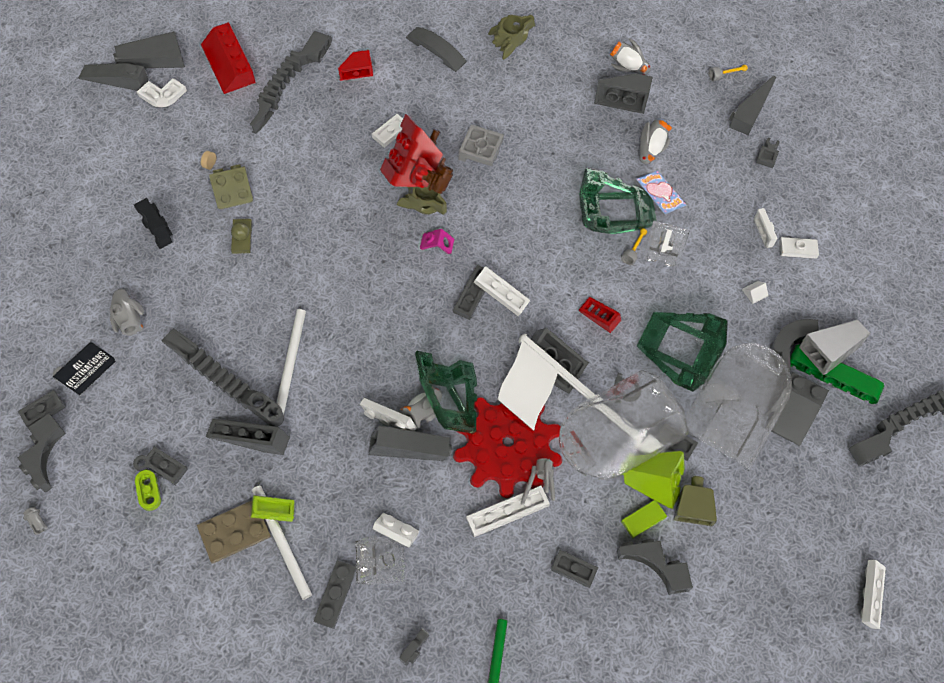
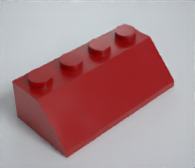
(227, 59)

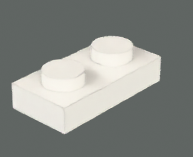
(388, 131)
(396, 529)

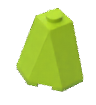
(658, 477)

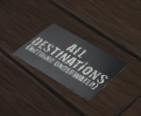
(84, 368)

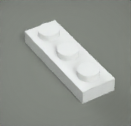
(501, 291)
(387, 416)
(873, 594)

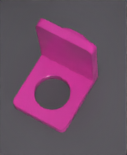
(436, 238)

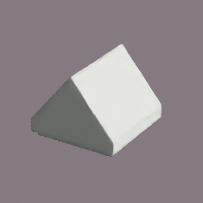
(756, 291)

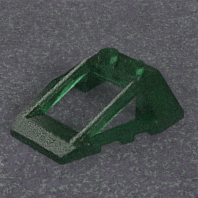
(589, 198)
(715, 340)
(448, 376)

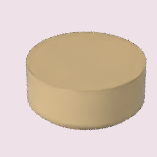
(208, 160)

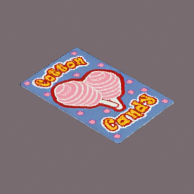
(661, 192)

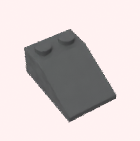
(624, 92)
(562, 354)
(800, 410)

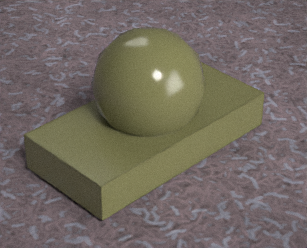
(241, 236)

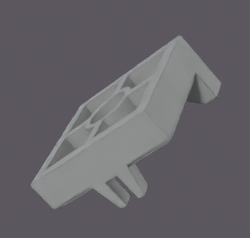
(481, 145)

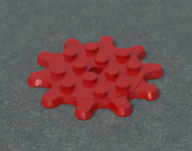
(504, 463)

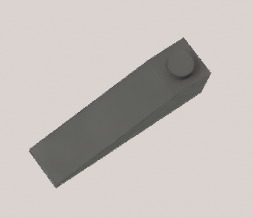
(118, 75)
(748, 111)
(248, 435)

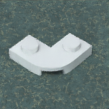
(162, 97)

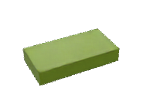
(272, 508)
(644, 519)

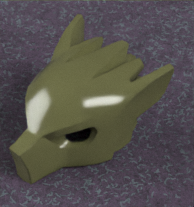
(509, 35)
(423, 201)

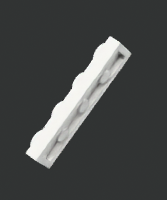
(507, 511)

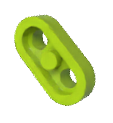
(147, 491)

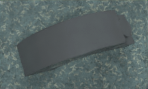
(793, 334)

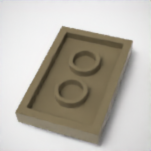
(232, 532)

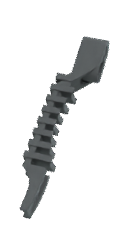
(312, 52)
(221, 378)
(878, 445)

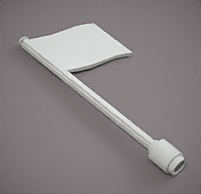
(532, 381)

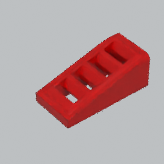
(608, 325)

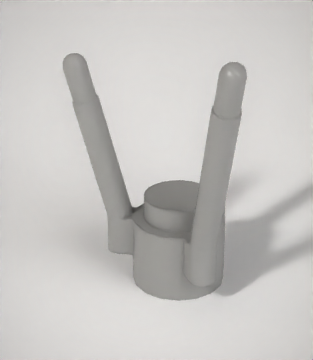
(544, 471)

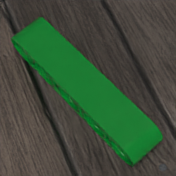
(841, 377)

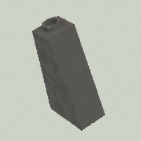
(151, 52)
(408, 444)

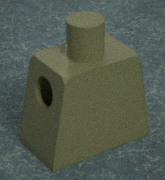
(696, 504)

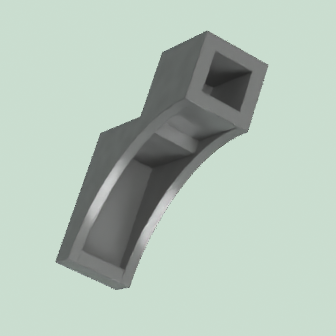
(34, 461)
(650, 552)

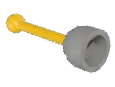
(716, 73)
(630, 256)

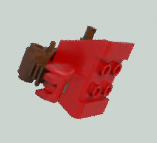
(416, 160)

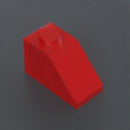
(356, 66)

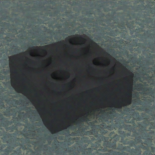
(154, 222)

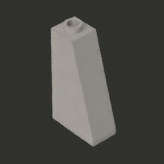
(833, 345)

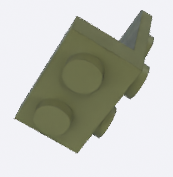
(231, 187)

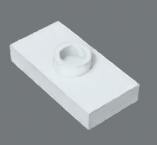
(765, 228)
(799, 247)

